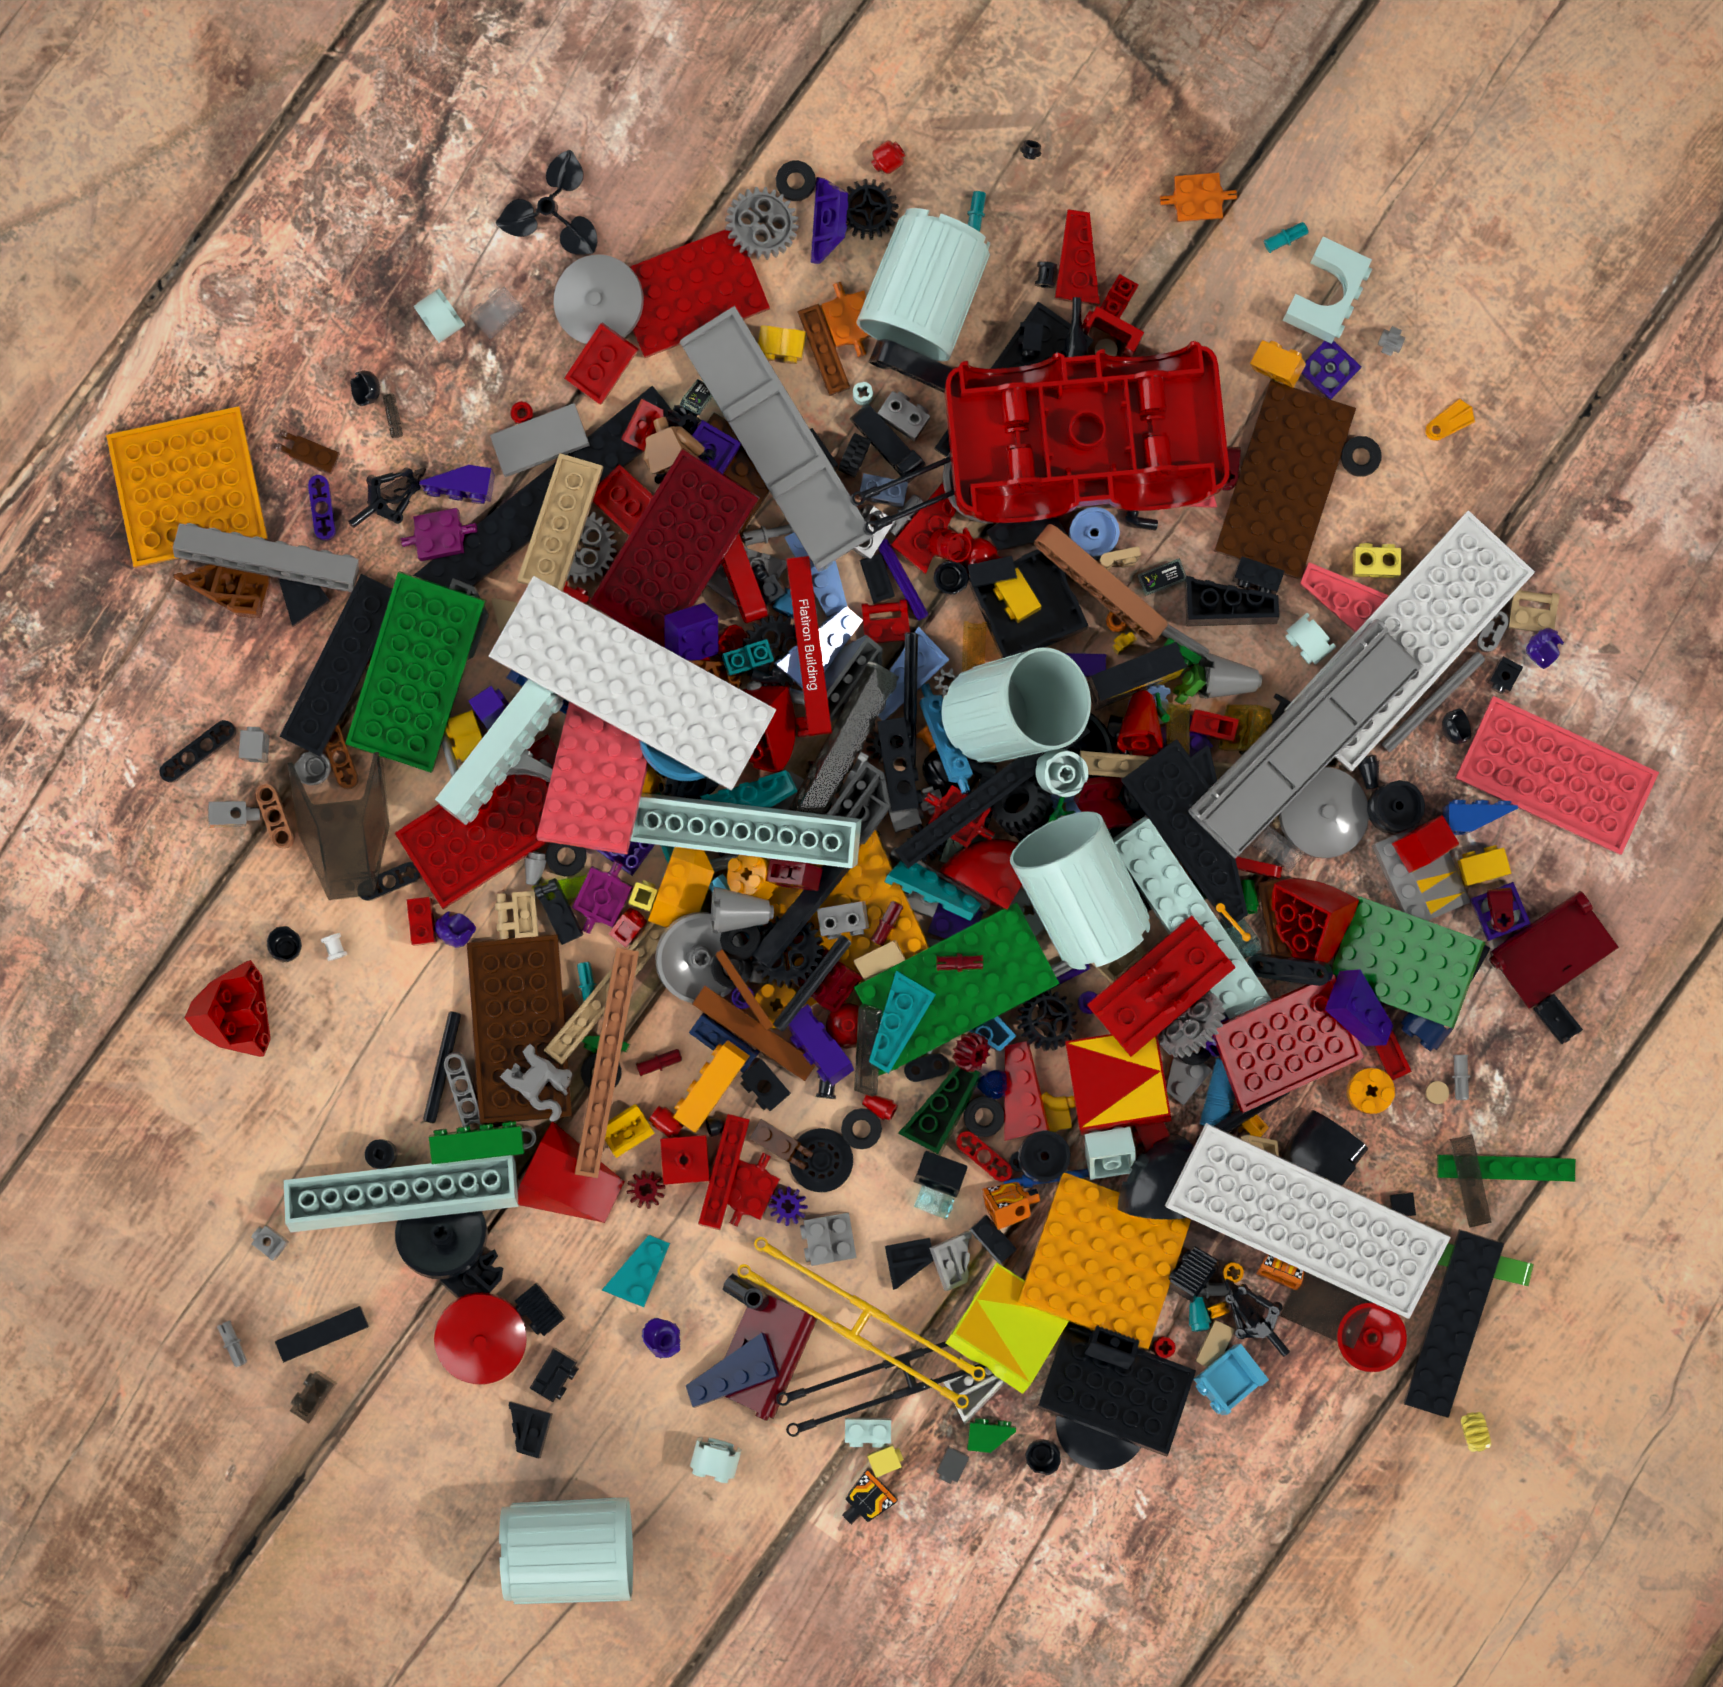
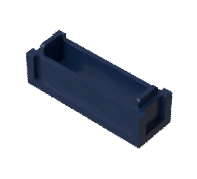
(712, 1033)

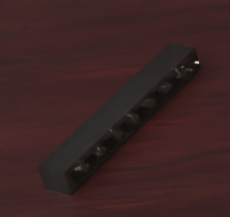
(845, 741)

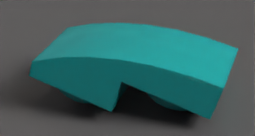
(747, 657)

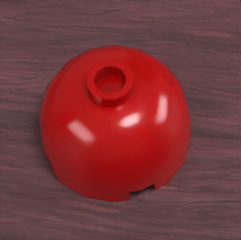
(843, 1025)

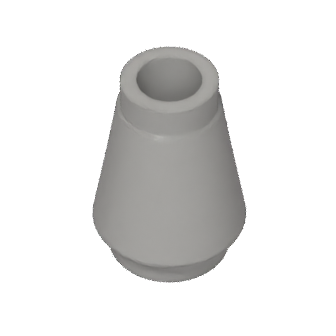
(534, 867)

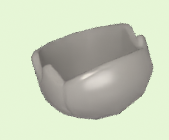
(313, 768)

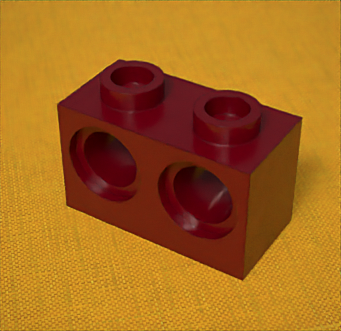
(794, 874)

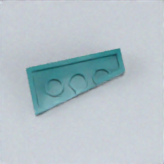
(901, 1016)

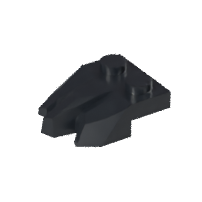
(477, 1279)

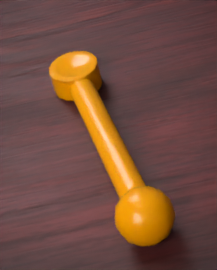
(1221, 908)

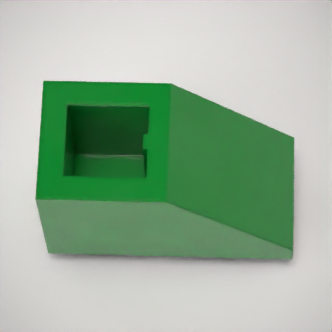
(987, 1436)

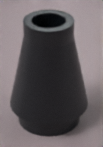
(1370, 771)

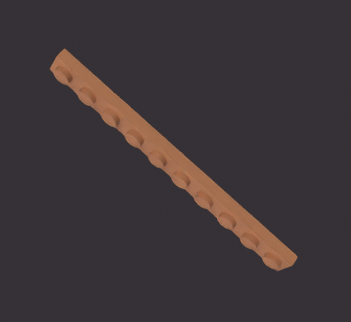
(606, 1062)

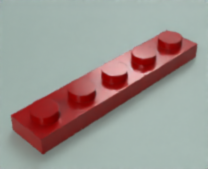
(723, 1172)

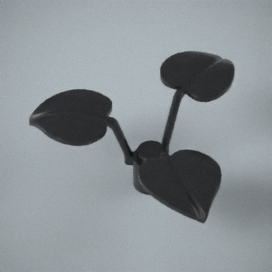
(519, 215)

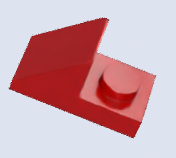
(1214, 725)

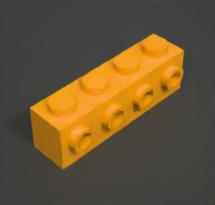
(711, 1086)

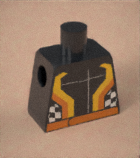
(868, 1498)

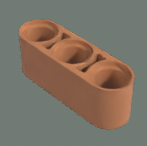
(267, 808)

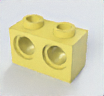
(1377, 568)

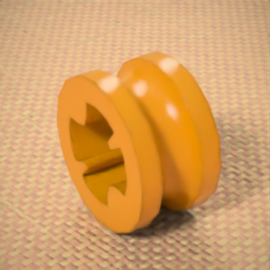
(1236, 1266)
(1218, 1309)

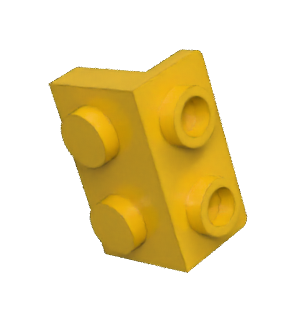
(627, 1130)

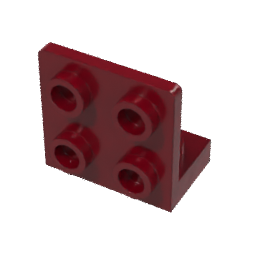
(1101, 797)
(835, 986)

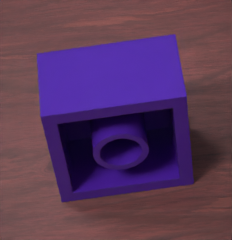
(692, 632)

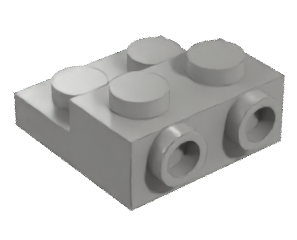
(828, 1239)

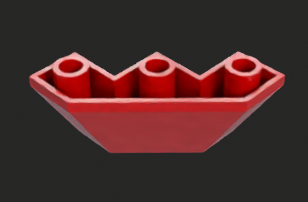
(233, 1011)

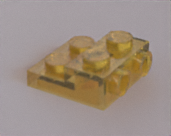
(1251, 726)

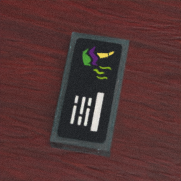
(696, 397)
(1162, 577)

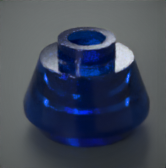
(993, 1084)

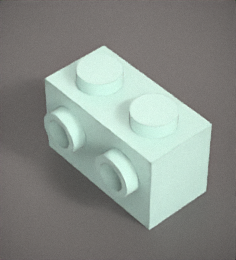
(868, 1431)

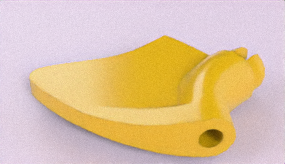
(1058, 1111)

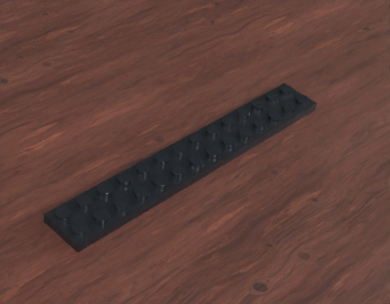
(514, 521)

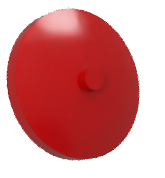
(480, 1338)

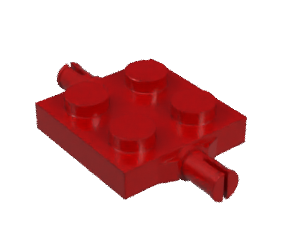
(968, 832)
(752, 1189)

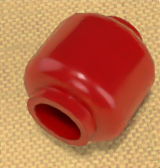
(888, 157)

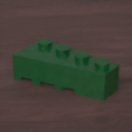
(942, 1110)

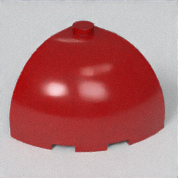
(779, 737)
(986, 870)
(1312, 917)

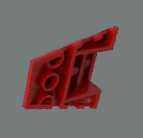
(554, 1186)

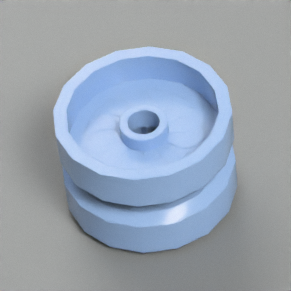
(1101, 521)

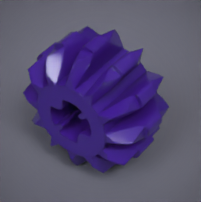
(782, 1211)

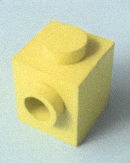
(643, 896)
(885, 1460)

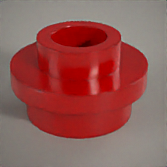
(521, 406)

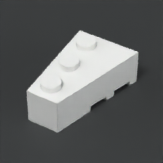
(977, 1392)

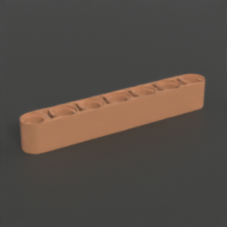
(1100, 583)

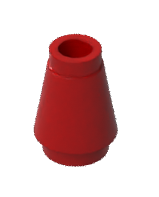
(881, 1106)

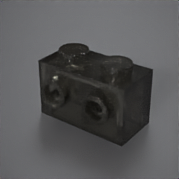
(313, 1396)

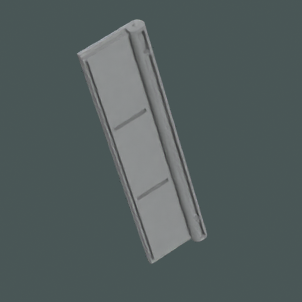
(776, 438)
(1304, 739)

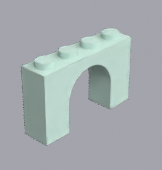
(1350, 269)

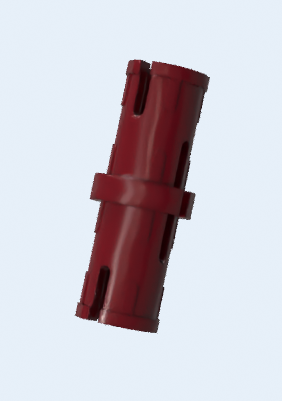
(959, 962)

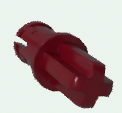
(887, 923)
(659, 1062)

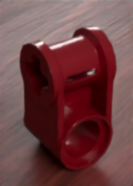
(1234, 463)
(1501, 904)

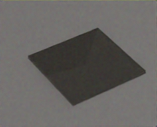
(1322, 1307)

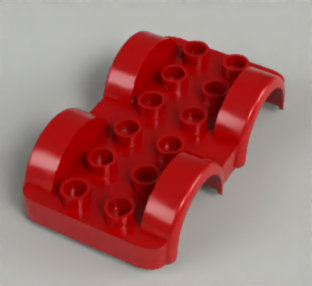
(1087, 434)

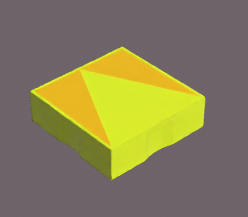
(1004, 1333)

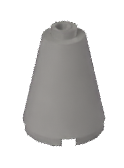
(1227, 677)
(738, 910)

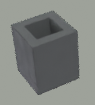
(952, 1465)

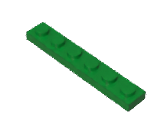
(1514, 1168)

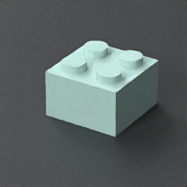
(1109, 1152)

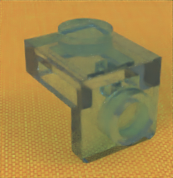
(1247, 948)
(934, 1202)

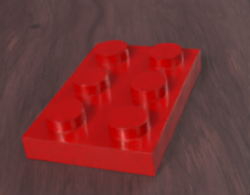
(601, 363)
(622, 498)

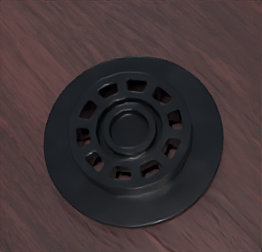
(823, 1161)

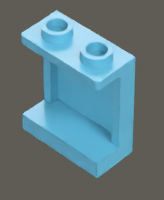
(1230, 1379)

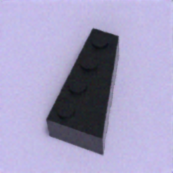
(1224, 605)

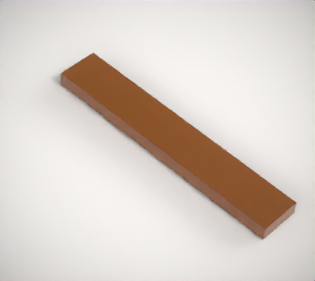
(753, 1032)

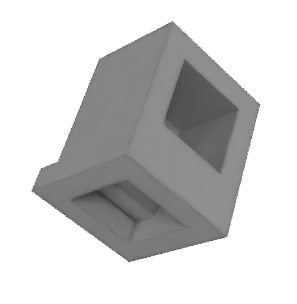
(277, 1244)

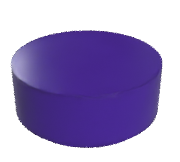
(1084, 999)

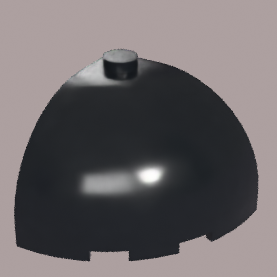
(1154, 1179)

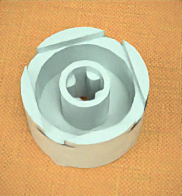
(439, 315)
(1310, 639)
(1069, 781)
(715, 1459)

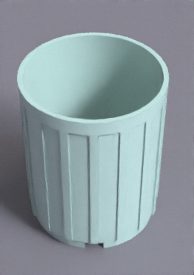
(925, 283)
(1017, 706)
(1081, 890)
(567, 1551)

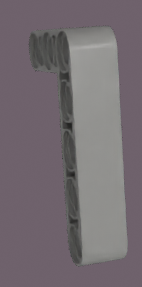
(470, 1095)

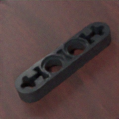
(195, 748)

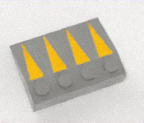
(1425, 891)

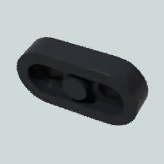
(926, 1067)

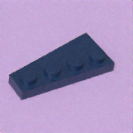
(736, 1372)

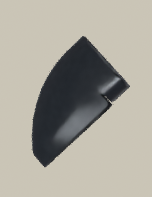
(1324, 1148)

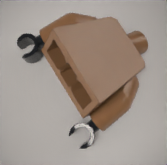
(665, 446)

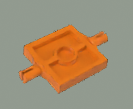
(1198, 197)
(842, 317)

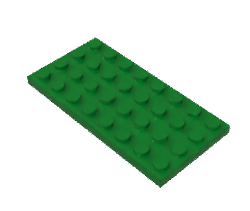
(415, 671)
(963, 1000)

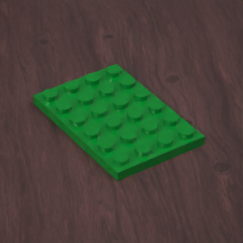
(1410, 961)

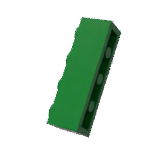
(476, 1143)

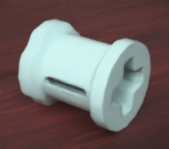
(860, 387)

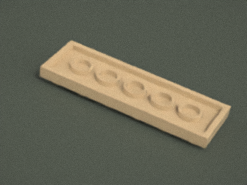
(561, 521)

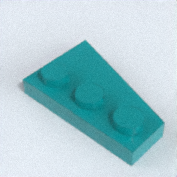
(639, 1272)

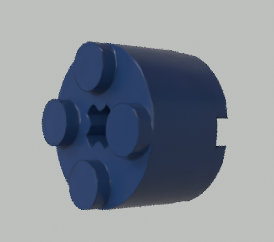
(1430, 1032)

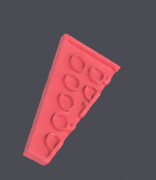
(1342, 596)

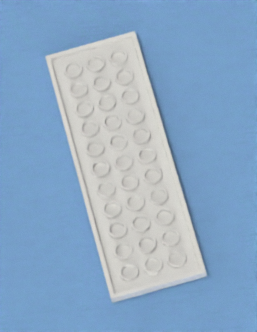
(1438, 616)
(632, 683)
(1307, 1221)

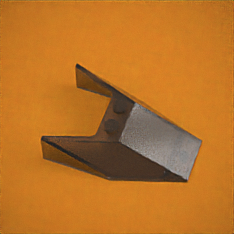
(345, 837)

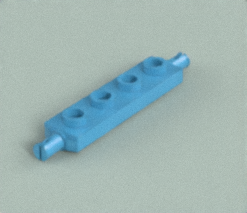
(953, 759)

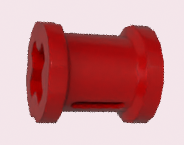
(1169, 1352)

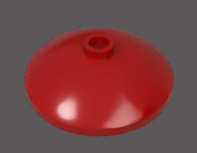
(1385, 1350)

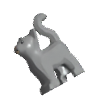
(536, 1078)

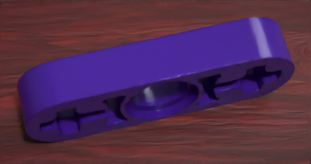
(314, 492)

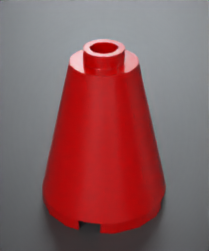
(1141, 726)

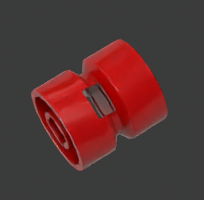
(950, 545)

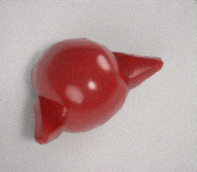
(981, 550)

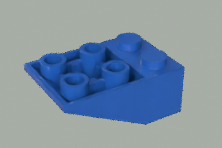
(1468, 817)

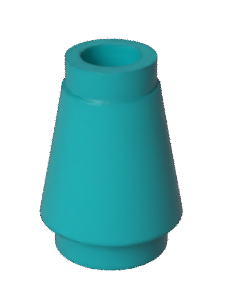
(1198, 1316)

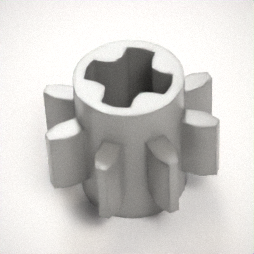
(1391, 341)
(941, 679)
(925, 805)

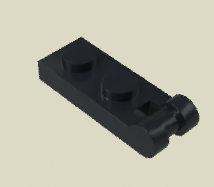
(559, 911)

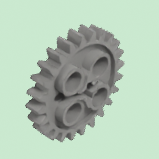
(777, 212)
(582, 570)
(1193, 1027)

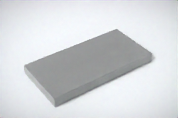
(539, 440)

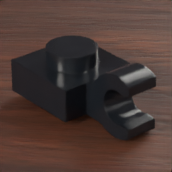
(769, 586)

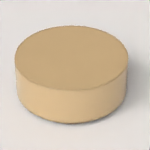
(1437, 1092)

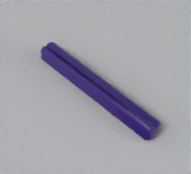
(902, 580)

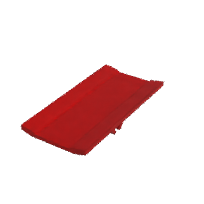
(1161, 986)

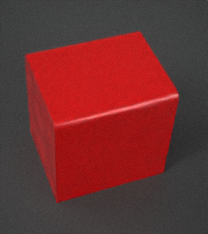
(1425, 843)

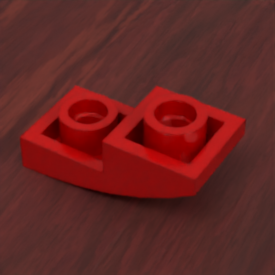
(1119, 296)

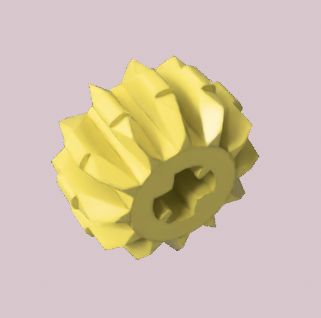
(1476, 1431)

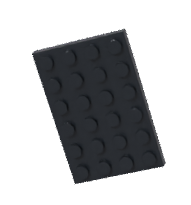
(1129, 1404)

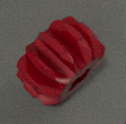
(971, 1052)
(649, 1196)

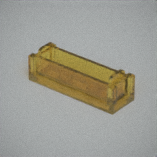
(973, 645)
(1178, 725)

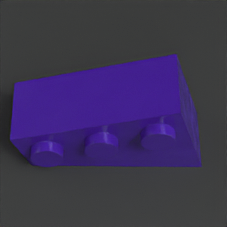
(489, 705)
(1359, 1009)
(819, 1047)

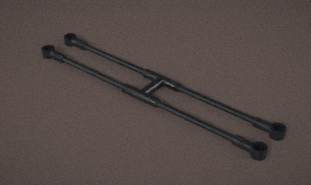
(874, 491)
(912, 1388)

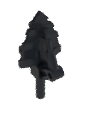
(391, 493)
(1252, 1308)

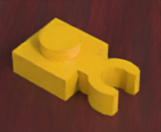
(1123, 641)

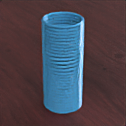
(1217, 1096)

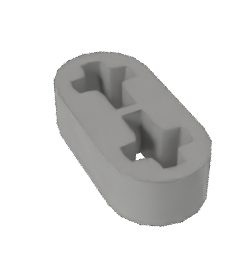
(1497, 634)

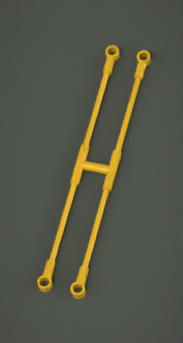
(868, 1310)

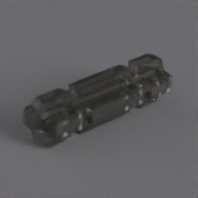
(392, 416)

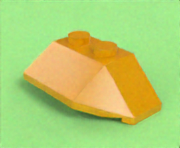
(682, 886)

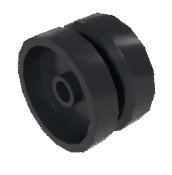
(1396, 807)
(1030, 1156)

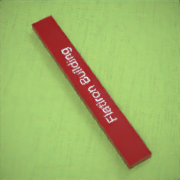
(809, 646)

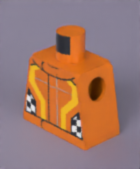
(1008, 1203)
(1280, 1272)

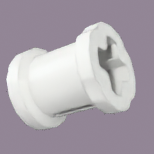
(334, 947)

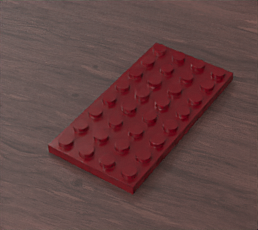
(674, 546)

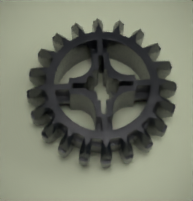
(878, 208)
(1048, 1029)

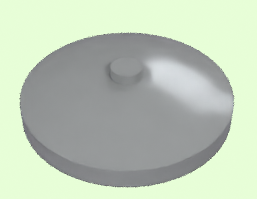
(598, 292)
(1326, 815)
(686, 956)

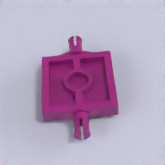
(438, 534)
(602, 897)

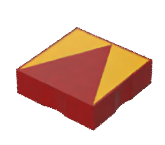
(1114, 1087)

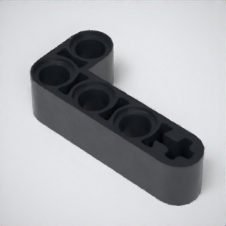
(910, 363)
(886, 441)

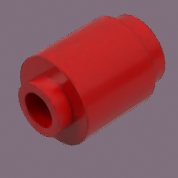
(664, 1122)

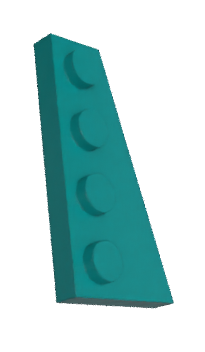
(760, 793)
(934, 889)

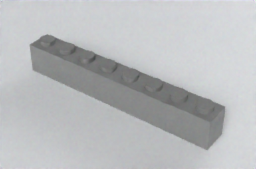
(266, 557)

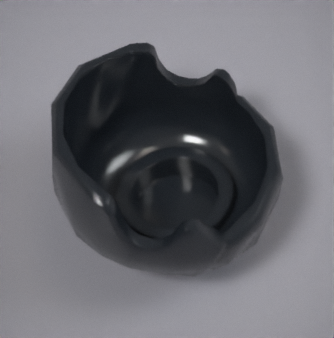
(365, 388)
(951, 577)
(1456, 726)
(284, 944)
(1043, 1457)

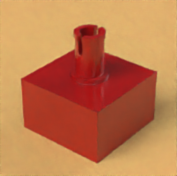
(685, 1159)

